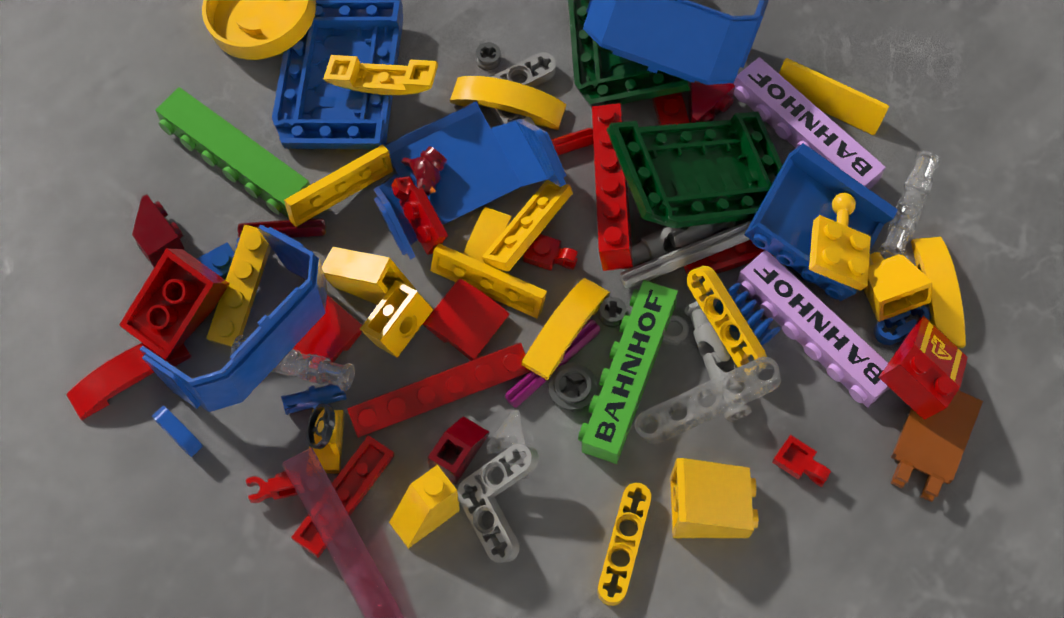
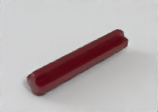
(311, 227)

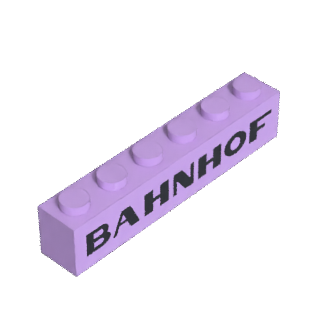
(802, 122)
(815, 327)

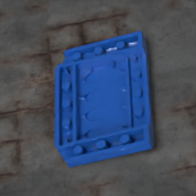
(325, 115)

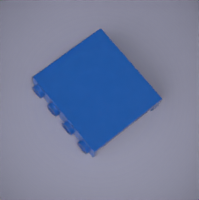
(798, 197)

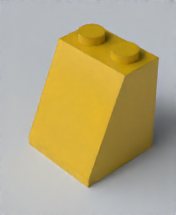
(712, 500)

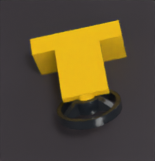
(326, 436)

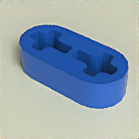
(903, 328)
(177, 431)

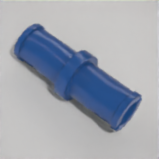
(312, 398)

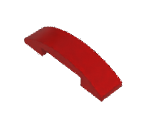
(114, 377)

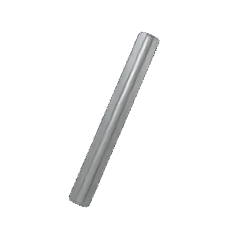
(684, 256)

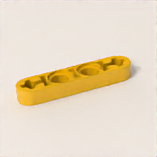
(730, 315)
(624, 543)

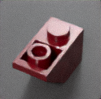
(708, 100)
(153, 231)
(457, 448)

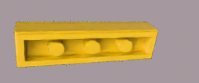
(835, 98)

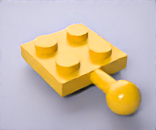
(838, 249)

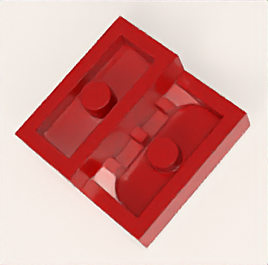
(466, 319)
(332, 333)

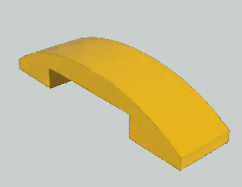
(380, 78)
(509, 97)
(946, 301)
(563, 327)

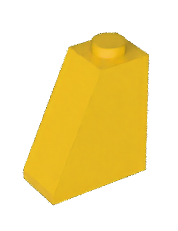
(362, 274)
(425, 506)

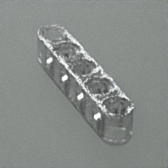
(724, 402)

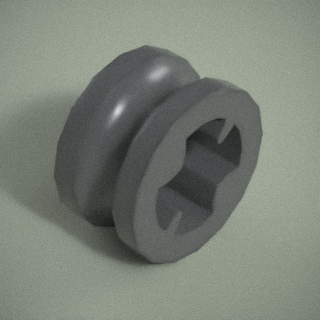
(488, 49)
(604, 315)

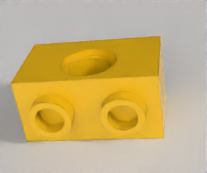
(396, 319)

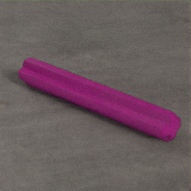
(532, 381)

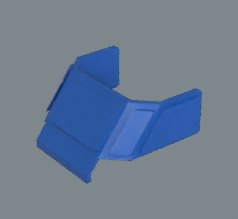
(479, 166)

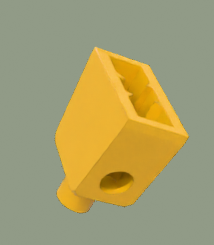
(895, 286)

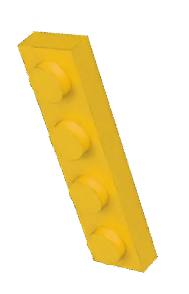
(338, 185)
(527, 226)
(244, 280)
(489, 280)

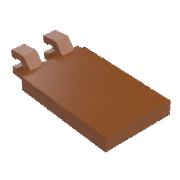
(935, 444)

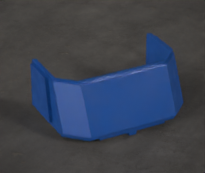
(675, 36)
(266, 345)

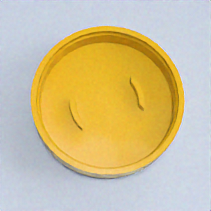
(257, 26)

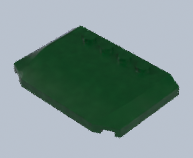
(608, 77)
(697, 169)

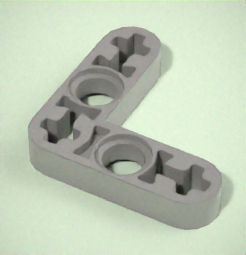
(526, 68)
(488, 491)

